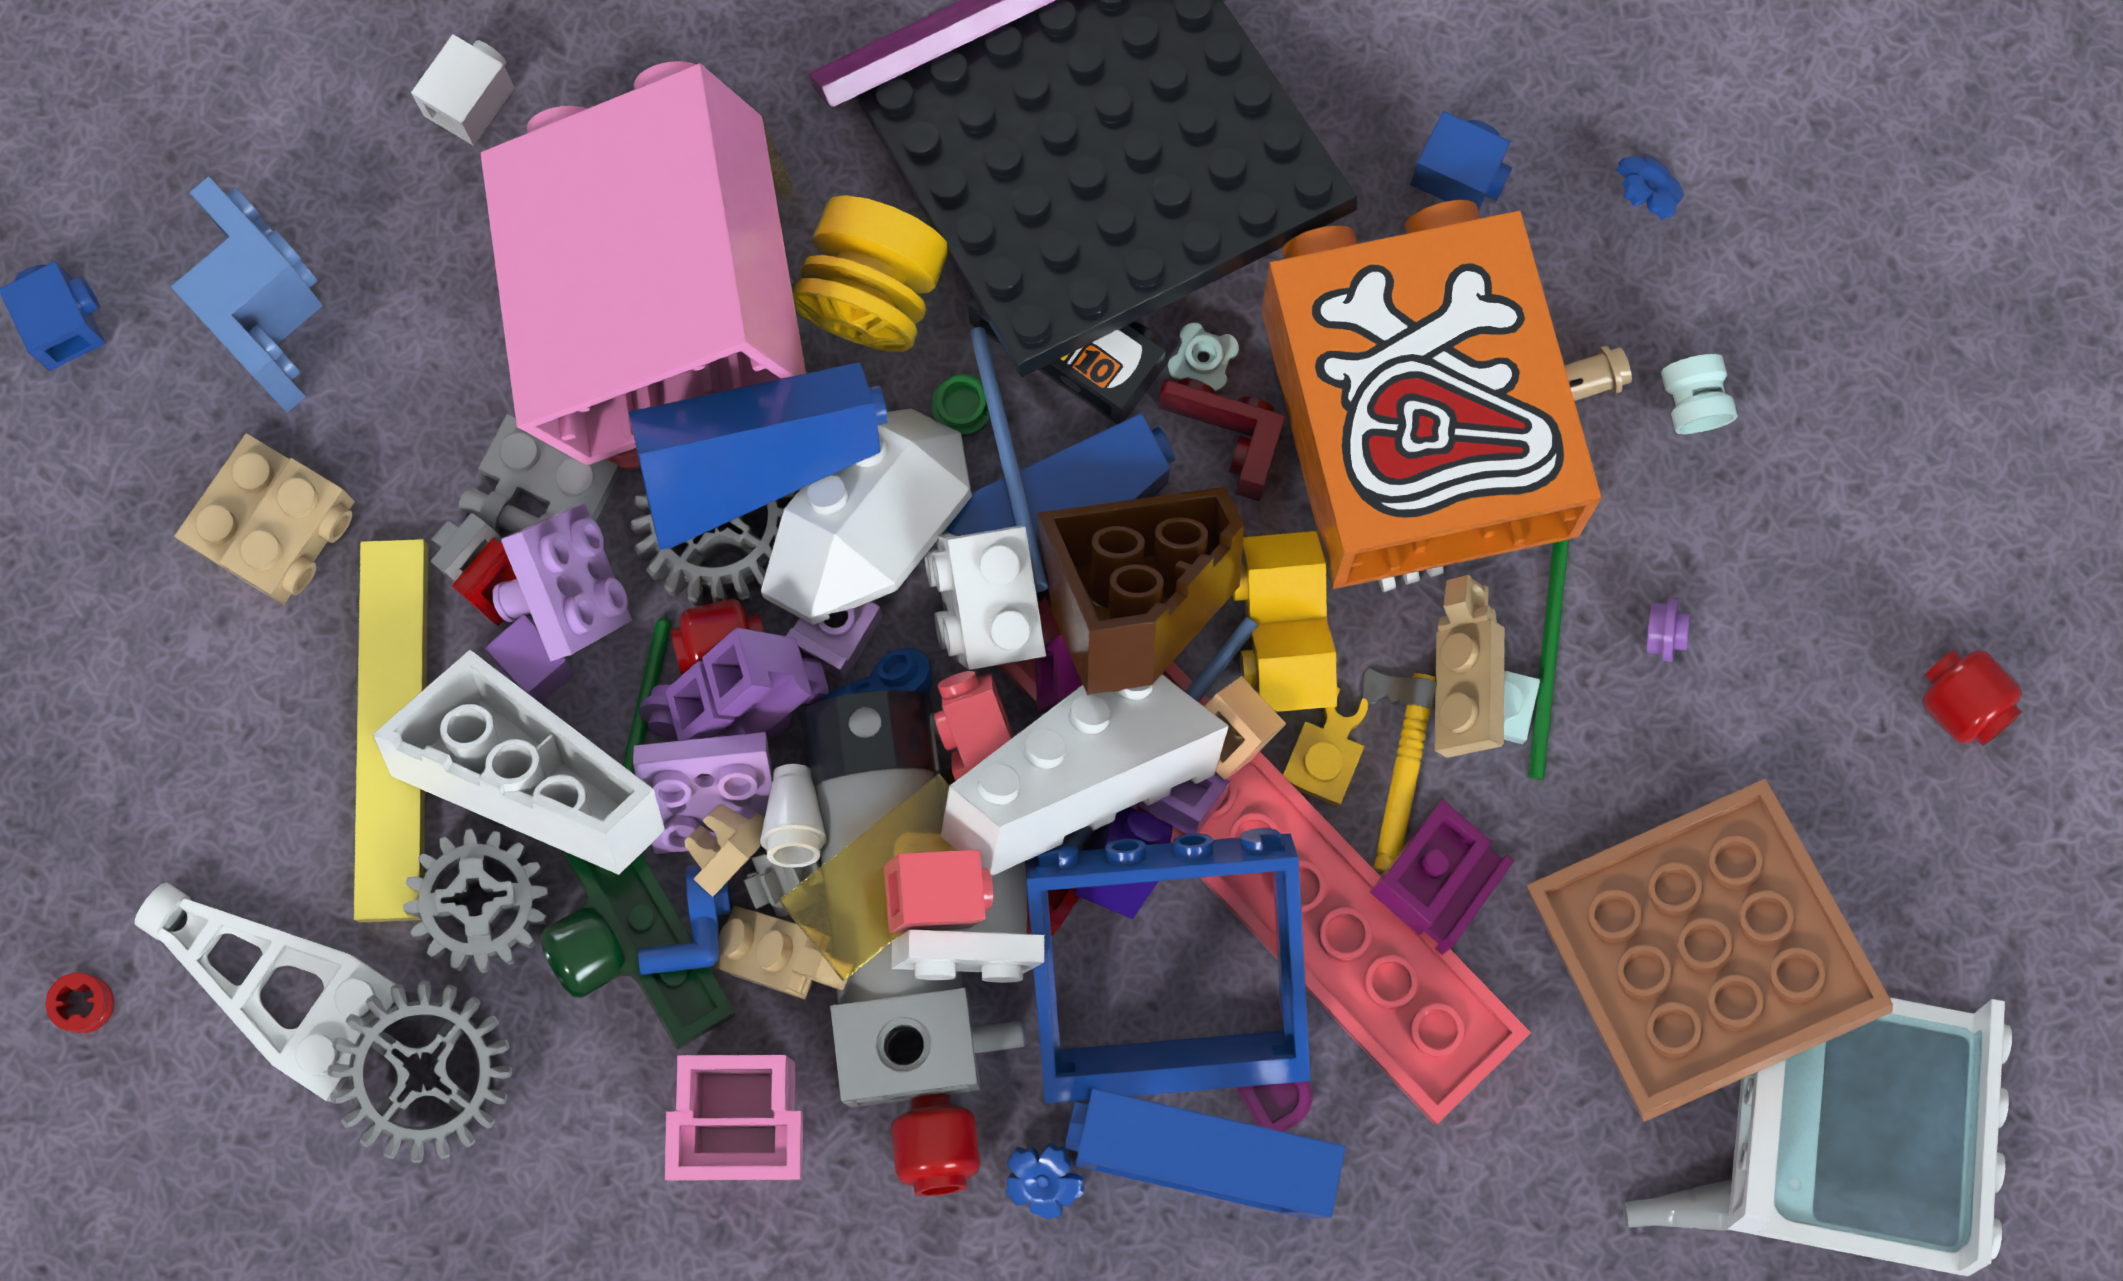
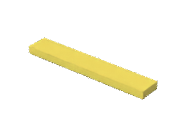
(389, 677)

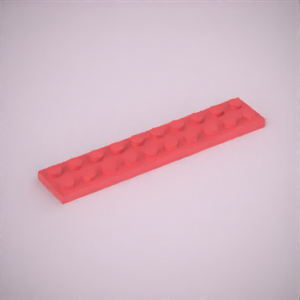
(1380, 981)

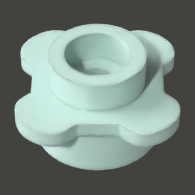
(1195, 341)

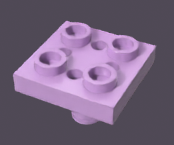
(562, 582)
(701, 774)

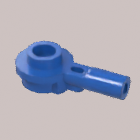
(895, 671)

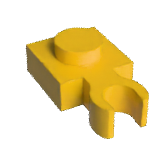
(1325, 757)

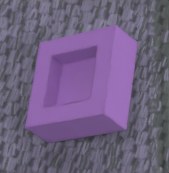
(1190, 804)

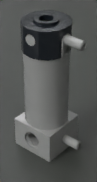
(864, 762)

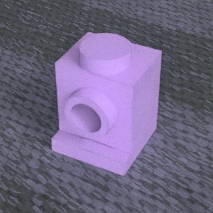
(838, 647)

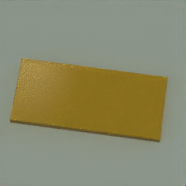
(845, 899)

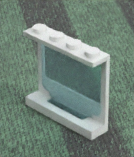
(1881, 1140)

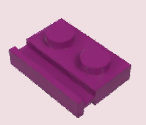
(1441, 876)

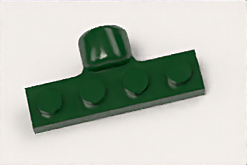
(604, 943)

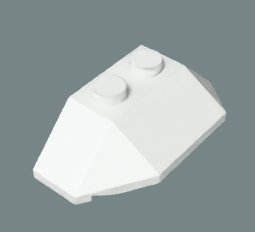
(870, 522)

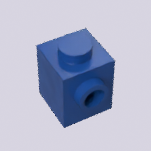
(1463, 161)
(53, 314)

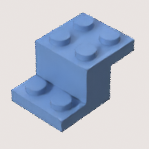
(250, 291)

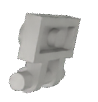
(539, 471)

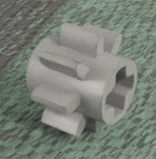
(774, 881)

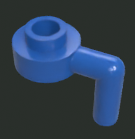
(705, 921)

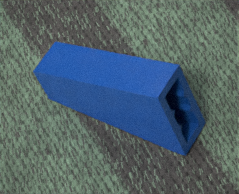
(751, 445)
(1105, 468)

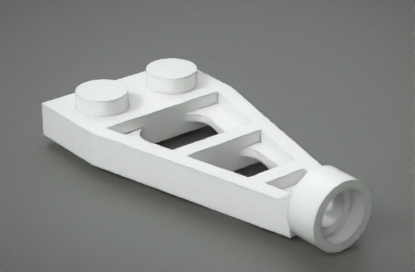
(297, 1052)

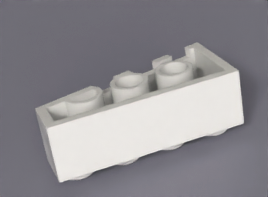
(519, 764)
(1080, 770)

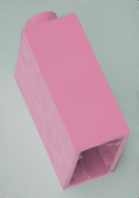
(638, 258)

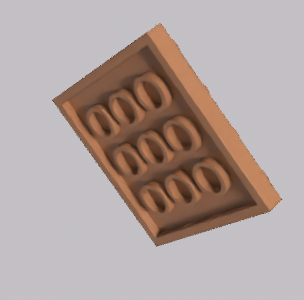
(1708, 950)

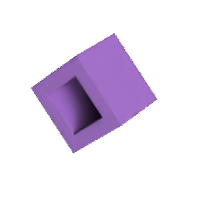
(524, 660)

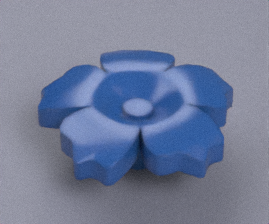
(1650, 181)
(1043, 1180)

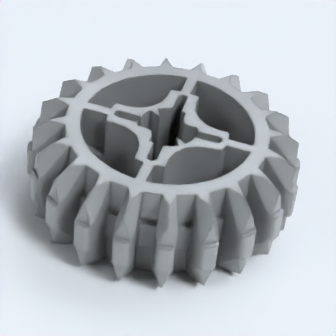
(703, 549)
(466, 1105)

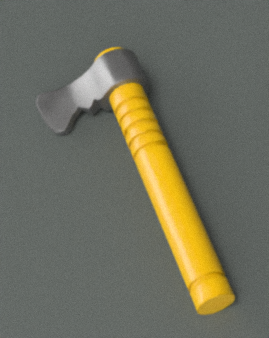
(1418, 698)

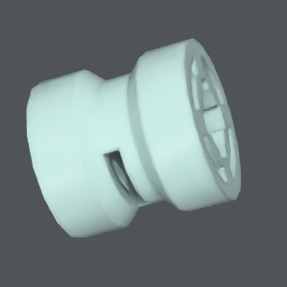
(1699, 394)

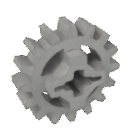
(479, 929)

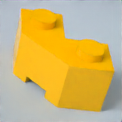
(1285, 595)

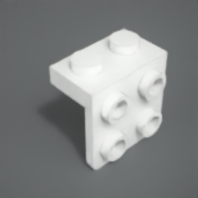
(986, 597)
(993, 946)

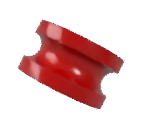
(82, 982)

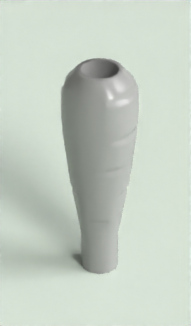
(1698, 1207)

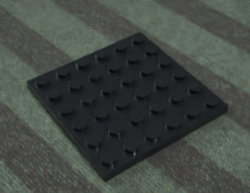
(1103, 164)

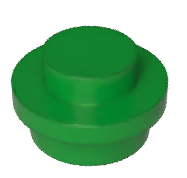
(961, 404)

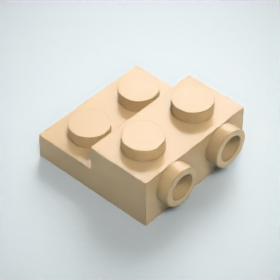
(267, 519)

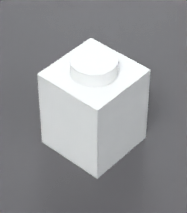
(464, 88)

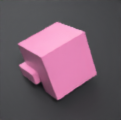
(734, 1120)

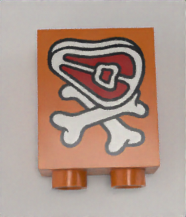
(1426, 394)

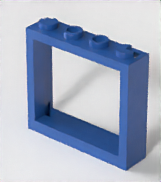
(1179, 1063)
(1206, 1155)

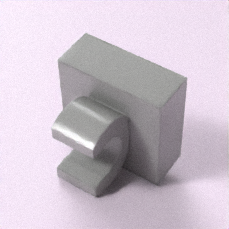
(461, 545)

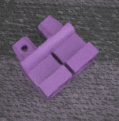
(745, 687)

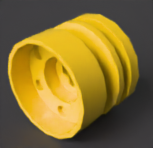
(869, 273)

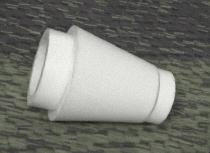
(793, 819)

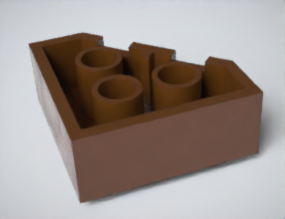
(1138, 580)

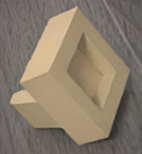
(728, 851)

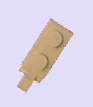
(1468, 672)
(772, 954)

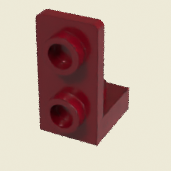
(1245, 416)

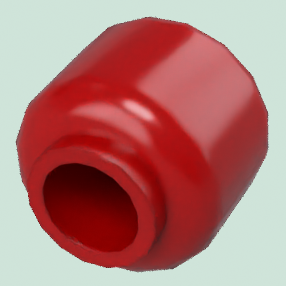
(706, 626)
(1972, 697)
(935, 1146)

